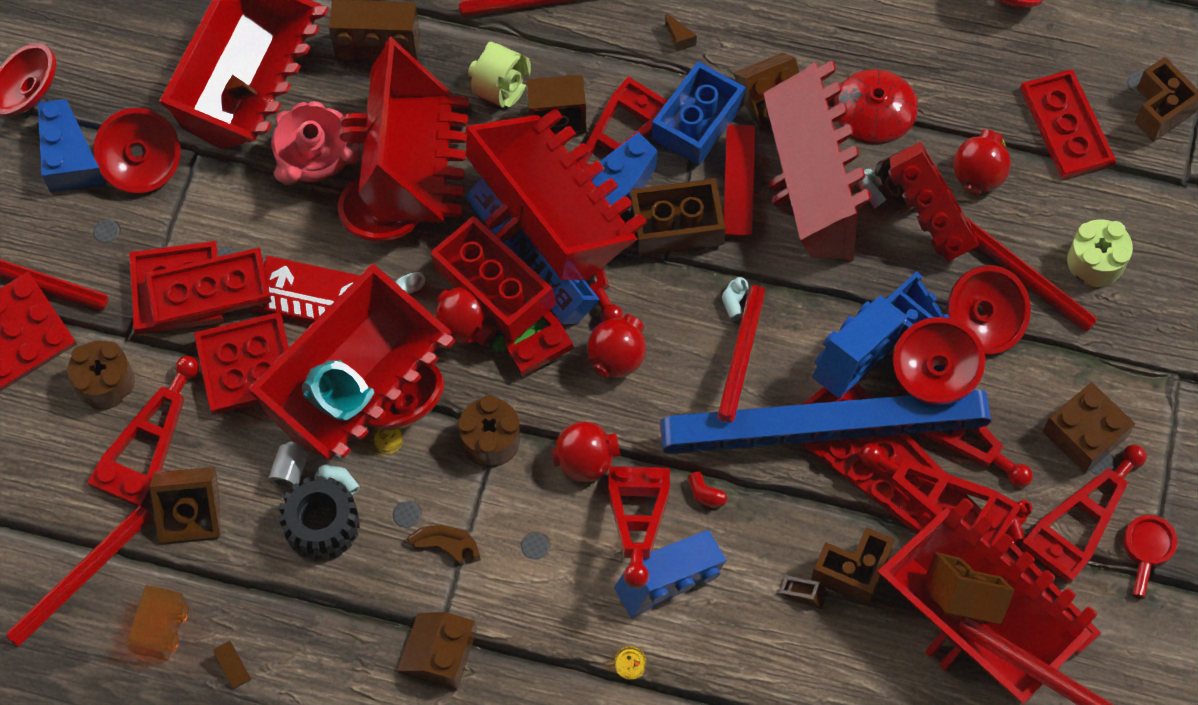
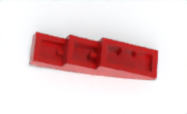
(739, 180)

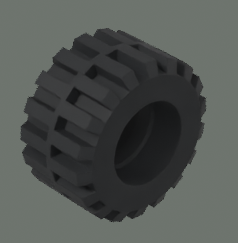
(313, 496)

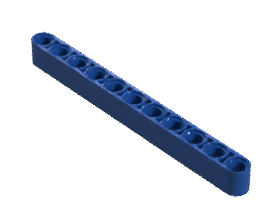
(821, 423)

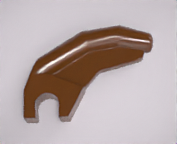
(447, 538)

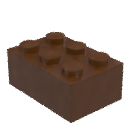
(363, 27)
(678, 216)

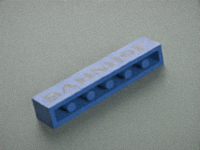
(572, 297)

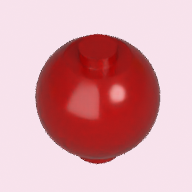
(982, 163)
(465, 316)
(617, 346)
(585, 451)

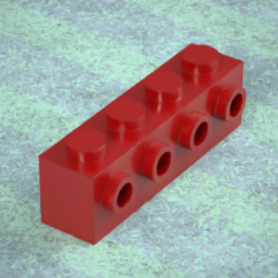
(933, 202)

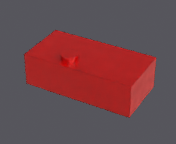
(483, 262)

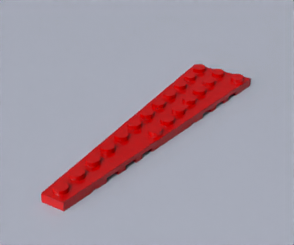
(876, 483)

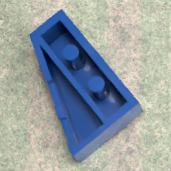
(64, 150)
(629, 166)
(916, 303)
(673, 572)

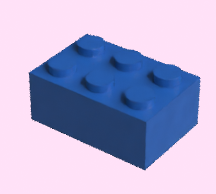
(698, 113)
(858, 346)

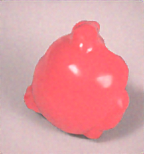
(309, 144)

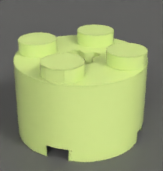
(499, 75)
(1100, 252)

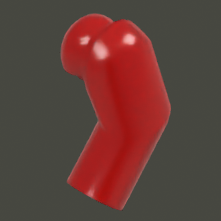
(704, 494)
(1015, 530)

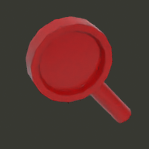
(1150, 544)

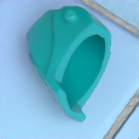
(336, 390)

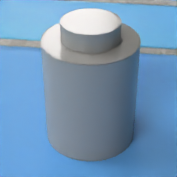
(288, 465)

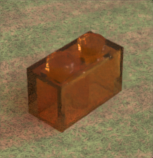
(157, 623)

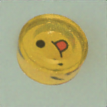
(388, 440)
(630, 662)

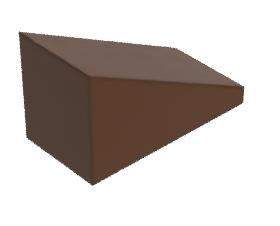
(680, 35)
(239, 89)
(804, 590)
(232, 664)

